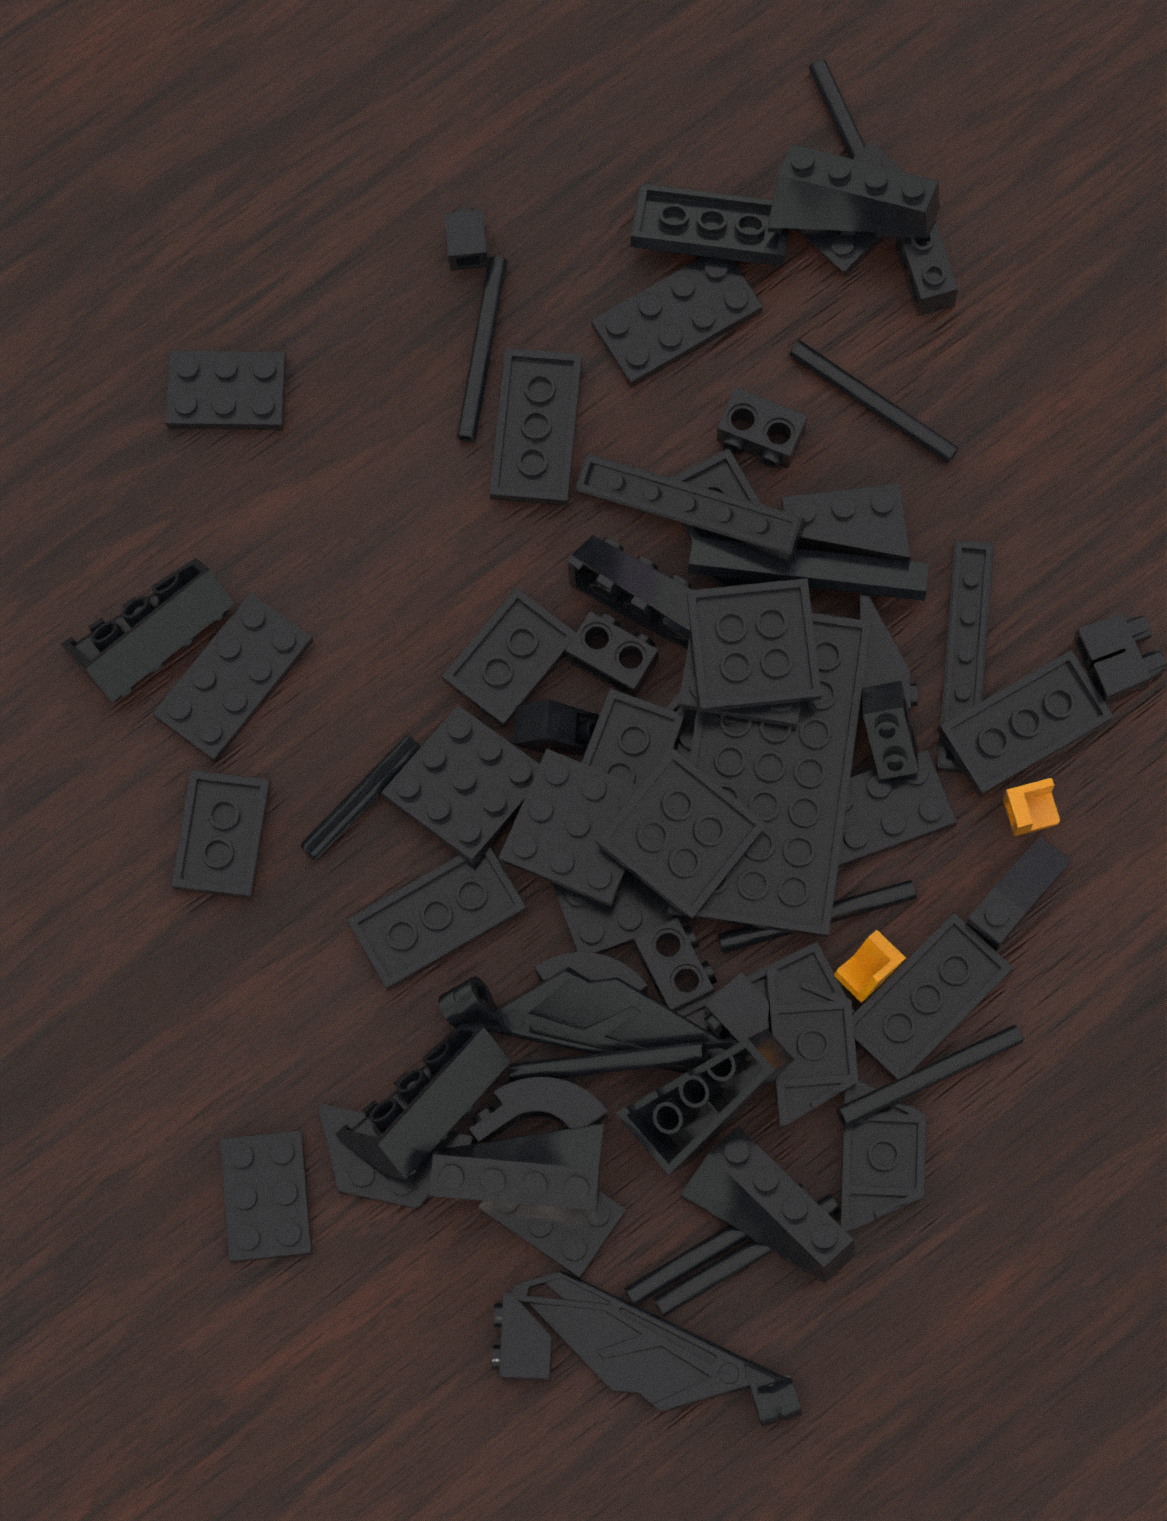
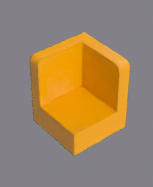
(1031, 807)
(869, 966)

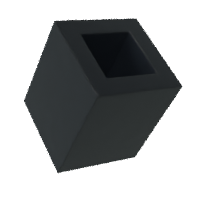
(466, 239)

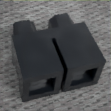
(1114, 658)

